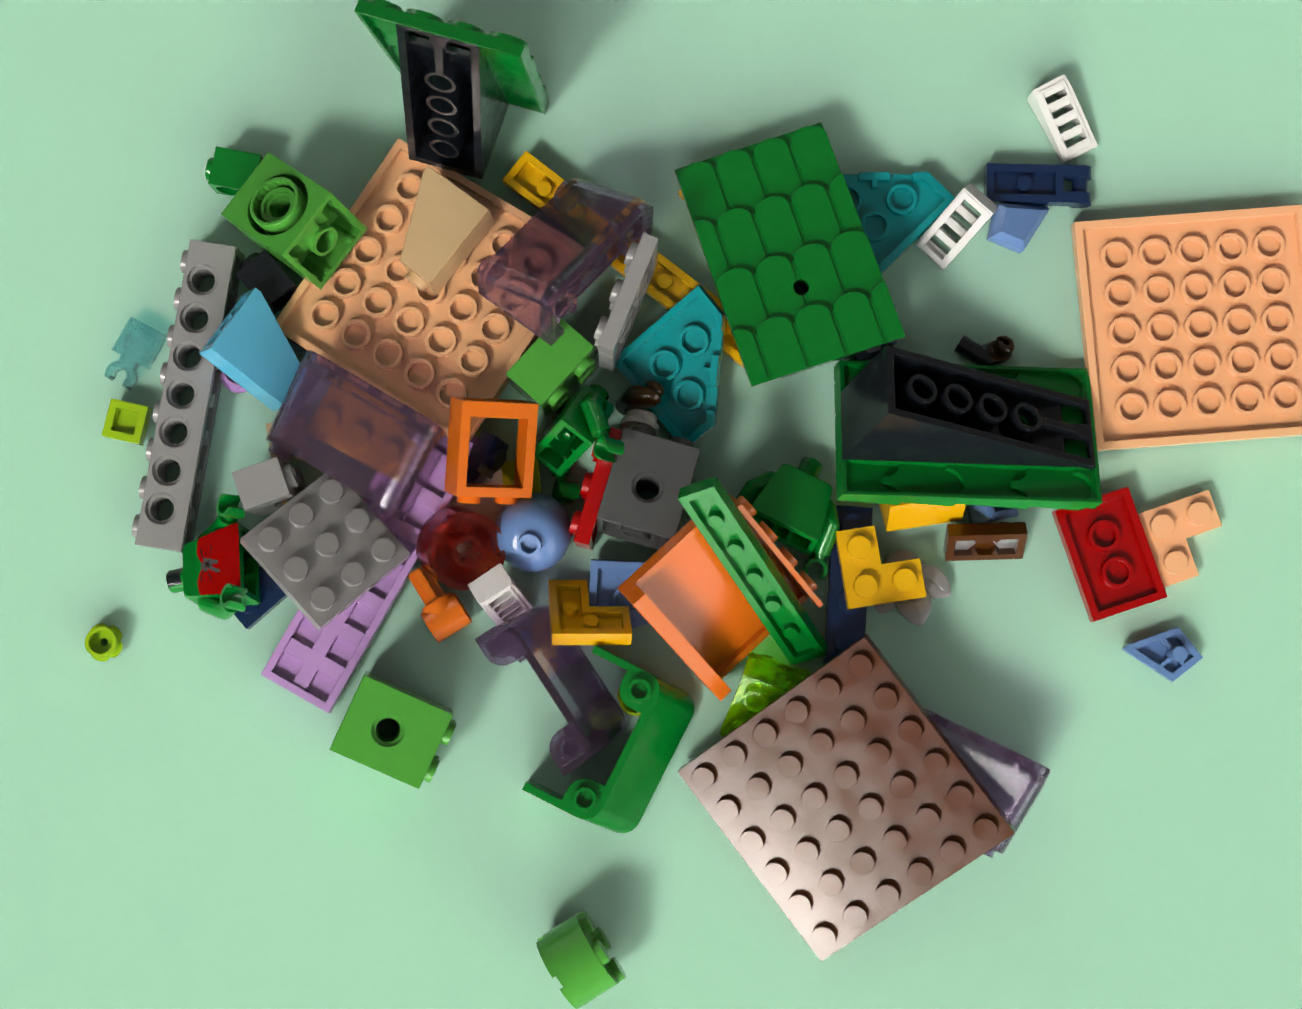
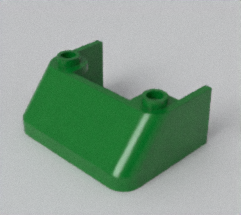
(643, 761)

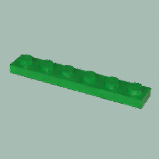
(752, 570)

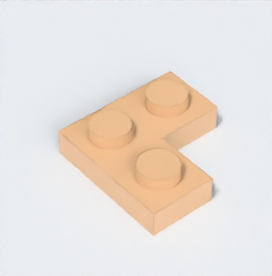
(1167, 531)

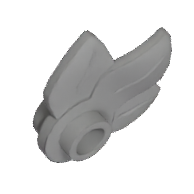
(935, 584)

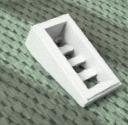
(1074, 113)
(979, 202)
(499, 595)

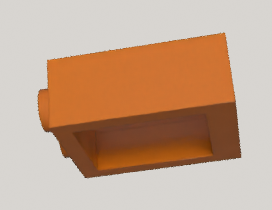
(458, 448)

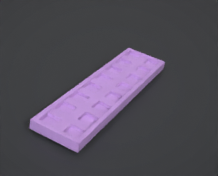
(323, 661)

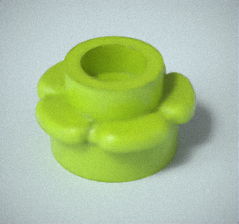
(94, 638)

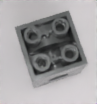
(651, 466)

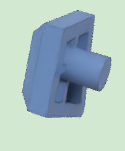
(1015, 225)
(1165, 653)

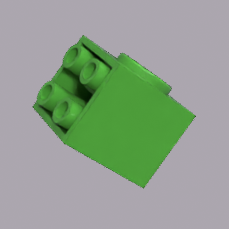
(294, 220)
(408, 752)

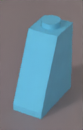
(254, 350)

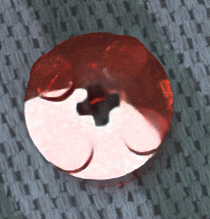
(439, 543)

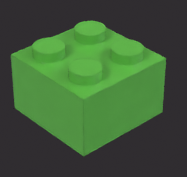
(549, 372)

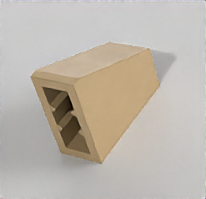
(441, 231)

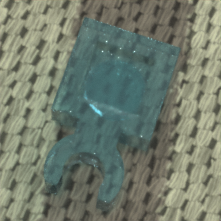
(137, 346)

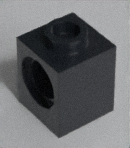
(266, 275)

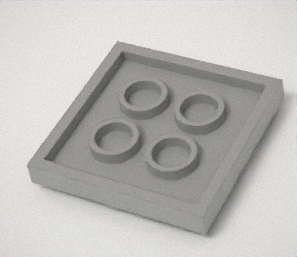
(626, 301)
(325, 549)

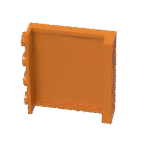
(698, 604)

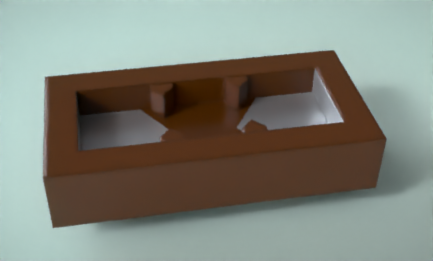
(985, 541)

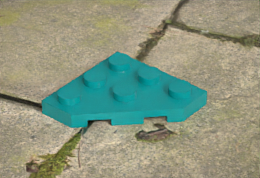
(896, 209)
(686, 358)

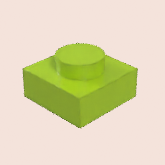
(127, 422)

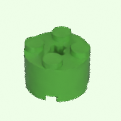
(580, 959)

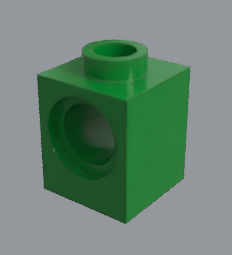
(230, 169)

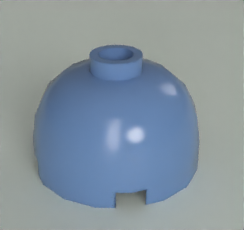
(534, 532)

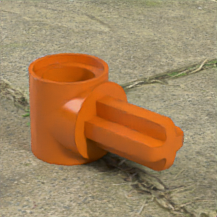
(442, 612)

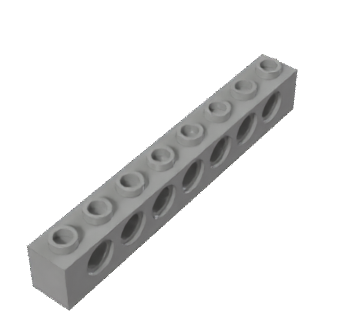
(192, 454)

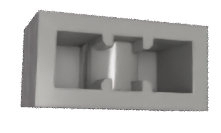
(267, 485)

